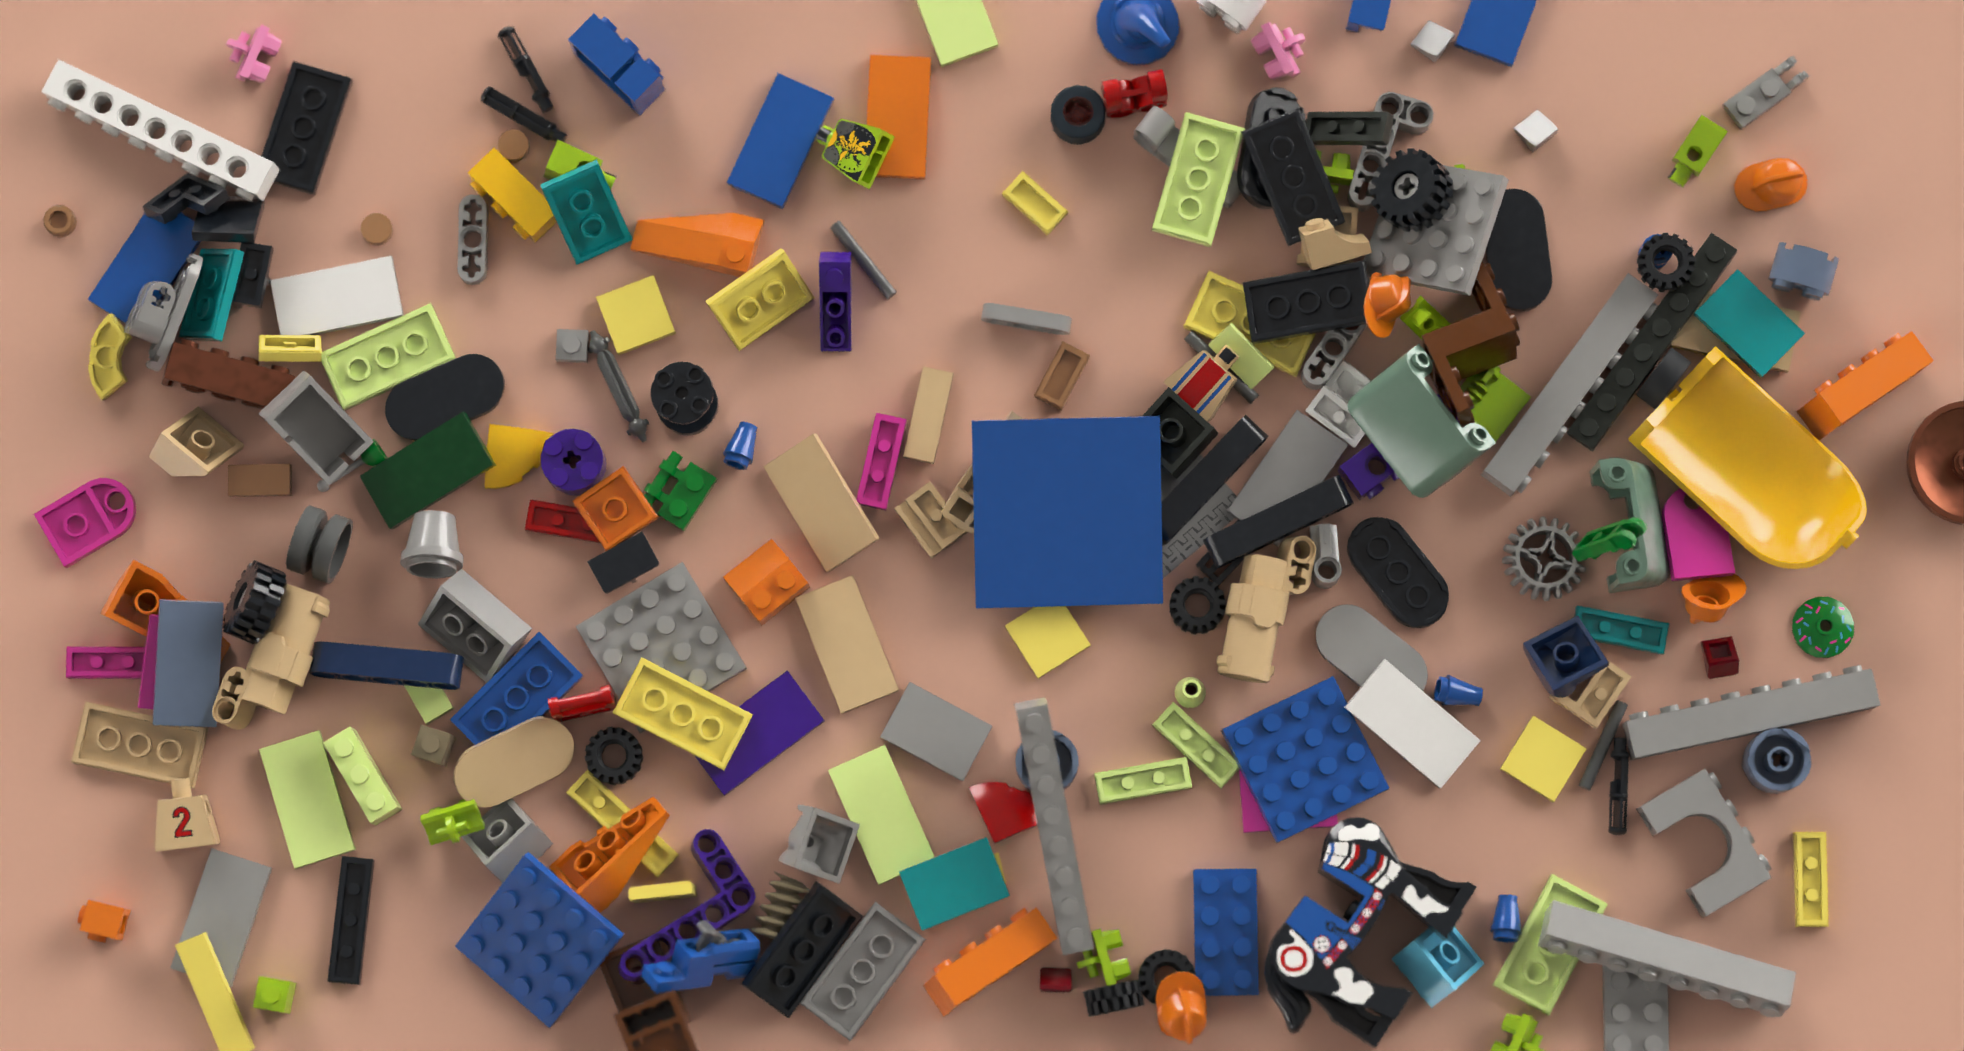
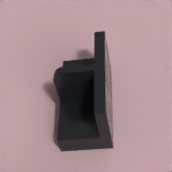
(253, 275)
(623, 563)

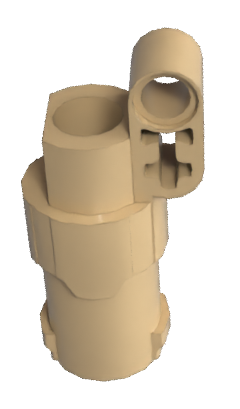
(1260, 606)
(276, 661)

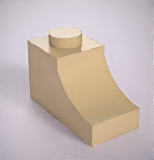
(1327, 246)

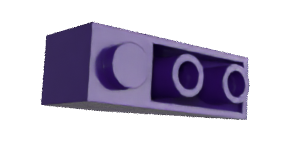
(835, 301)

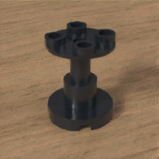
(684, 398)

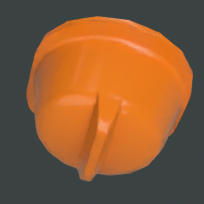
(1770, 184)
(1386, 301)
(1711, 597)
(1181, 1006)

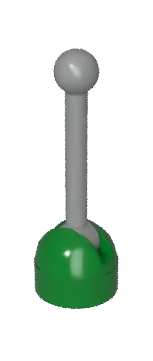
(371, 456)

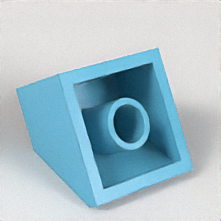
(1437, 965)

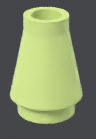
(1187, 700)

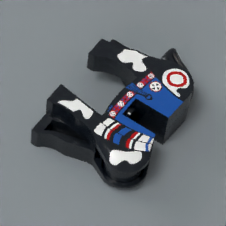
(1314, 944)

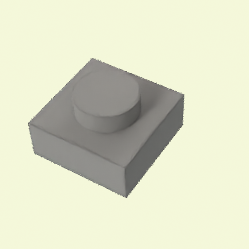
(572, 345)

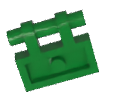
(686, 496)

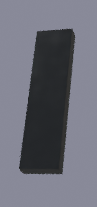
(351, 920)

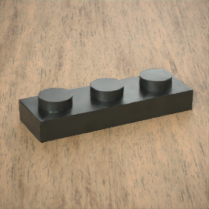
(1349, 128)

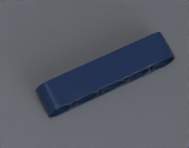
(386, 665)

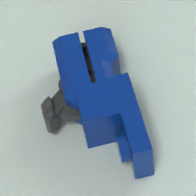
(701, 958)

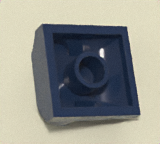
(1564, 657)

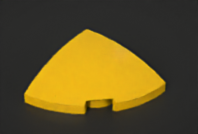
(514, 453)

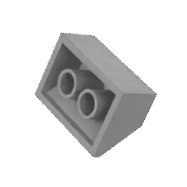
(474, 625)

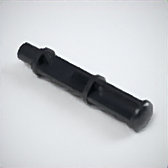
(526, 68)
(522, 115)
(1619, 787)

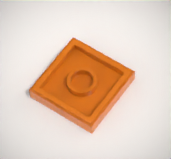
(615, 509)

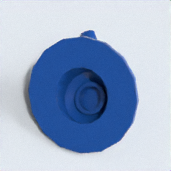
(1138, 29)

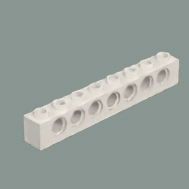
(67, 80)

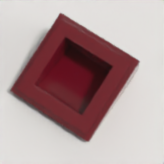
(1720, 657)
(1055, 980)

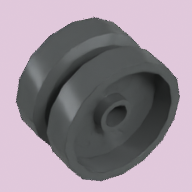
(319, 544)

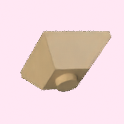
(194, 446)

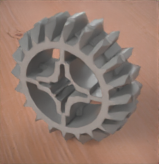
(1530, 555)

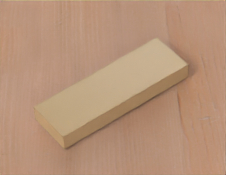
(928, 415)

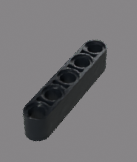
(1210, 476)
(1278, 521)

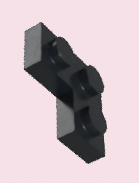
(184, 193)

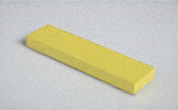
(608, 810)
(214, 994)

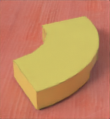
(106, 356)

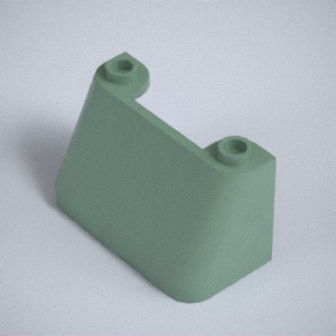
(1415, 426)
(1648, 561)

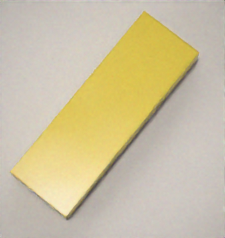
(1810, 879)

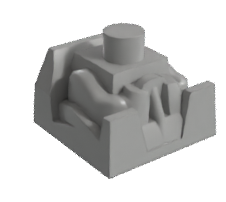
(820, 843)

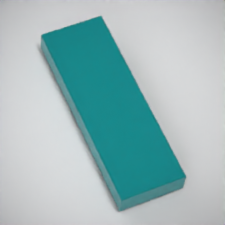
(1624, 630)

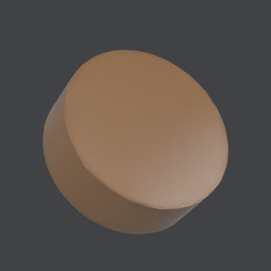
(513, 145)
(59, 221)
(376, 229)

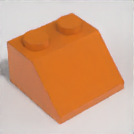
(766, 582)

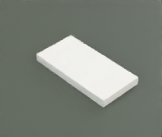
(337, 298)
(1412, 723)

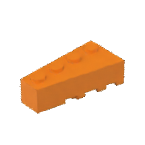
(1865, 384)
(990, 960)

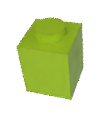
(274, 994)

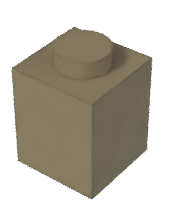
(433, 745)

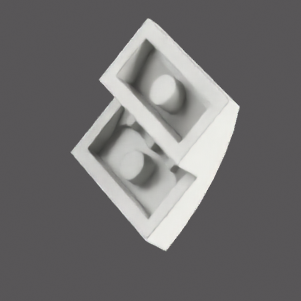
(1331, 403)

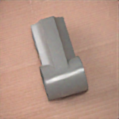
(1327, 553)

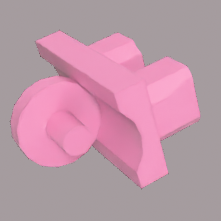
(1272, 39)
(262, 42)

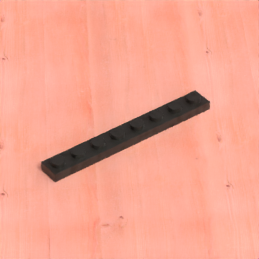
(1650, 344)

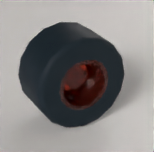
(1078, 103)

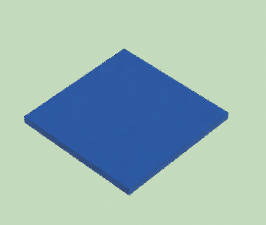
(1067, 511)

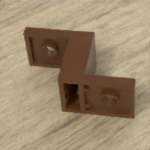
(1472, 345)
(647, 1018)

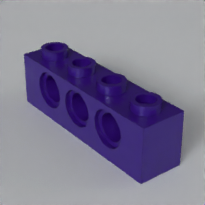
(1358, 476)

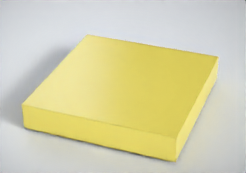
(635, 315)
(1047, 637)
(1543, 758)
(662, 892)

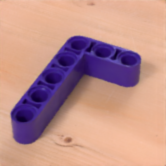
(721, 901)

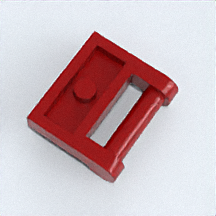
(582, 705)

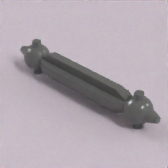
(618, 386)

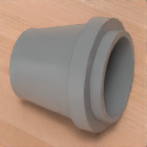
(432, 546)

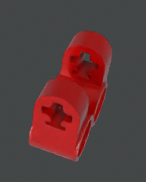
(1139, 94)

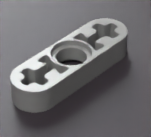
(465, 217)
(1026, 318)

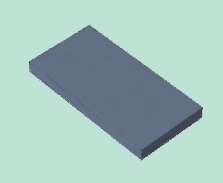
(187, 662)

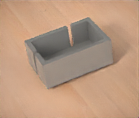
(315, 427)

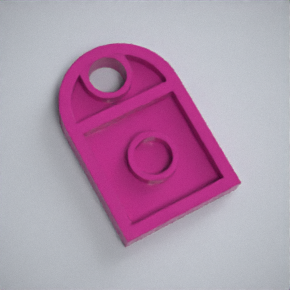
(85, 520)
(1694, 542)

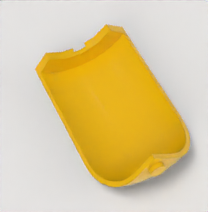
(1753, 466)

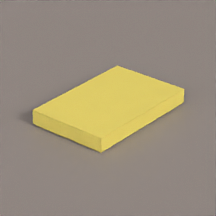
(760, 299)

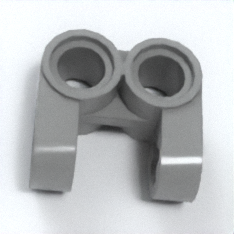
(147, 320)

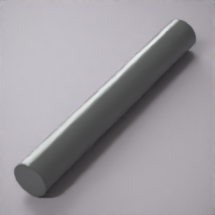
(863, 260)
(1199, 345)
(1603, 745)

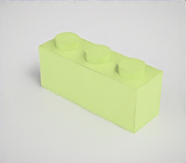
(362, 776)

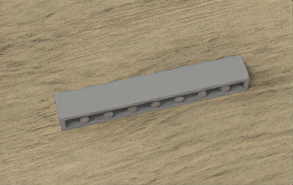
(1569, 385)
(1750, 713)
(1054, 825)
(1667, 959)

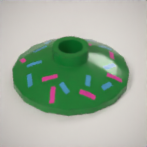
(1809, 634)

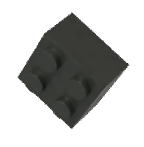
(1182, 432)

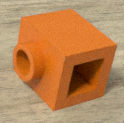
(103, 921)

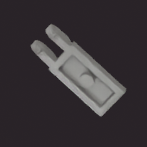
(1762, 94)

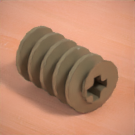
(781, 905)

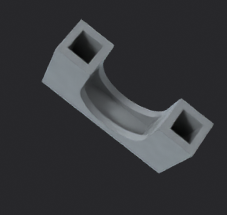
(1742, 866)

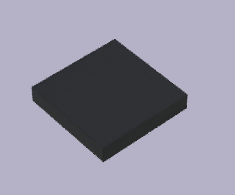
(233, 222)

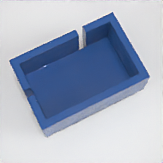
(617, 63)

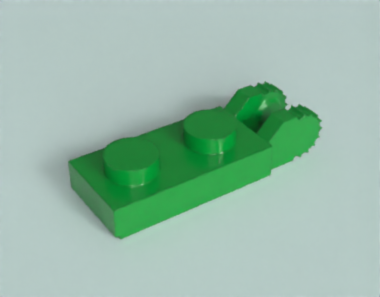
(1610, 538)

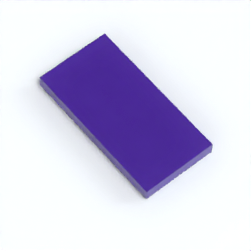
(778, 721)

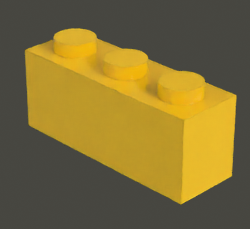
(512, 195)

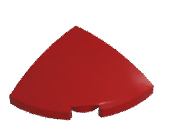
(1004, 809)

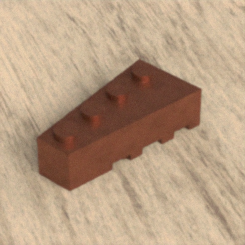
(223, 375)

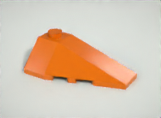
(709, 241)
(138, 596)
(607, 861)

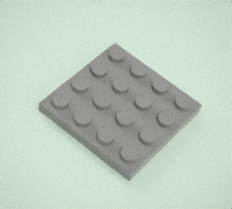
(1450, 250)
(666, 625)

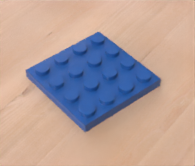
(1304, 759)
(539, 940)

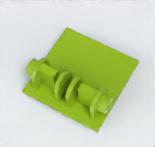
(1494, 400)

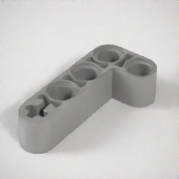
(1159, 137)
(1378, 153)
(1346, 340)

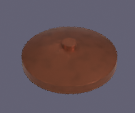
(1937, 462)

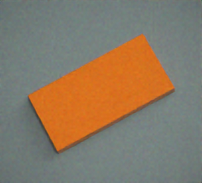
(901, 107)

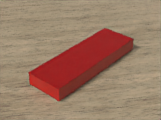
(558, 521)

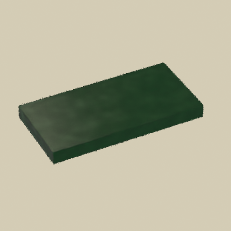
(427, 470)

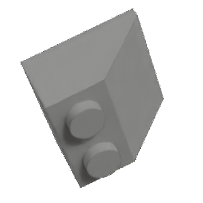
(507, 838)

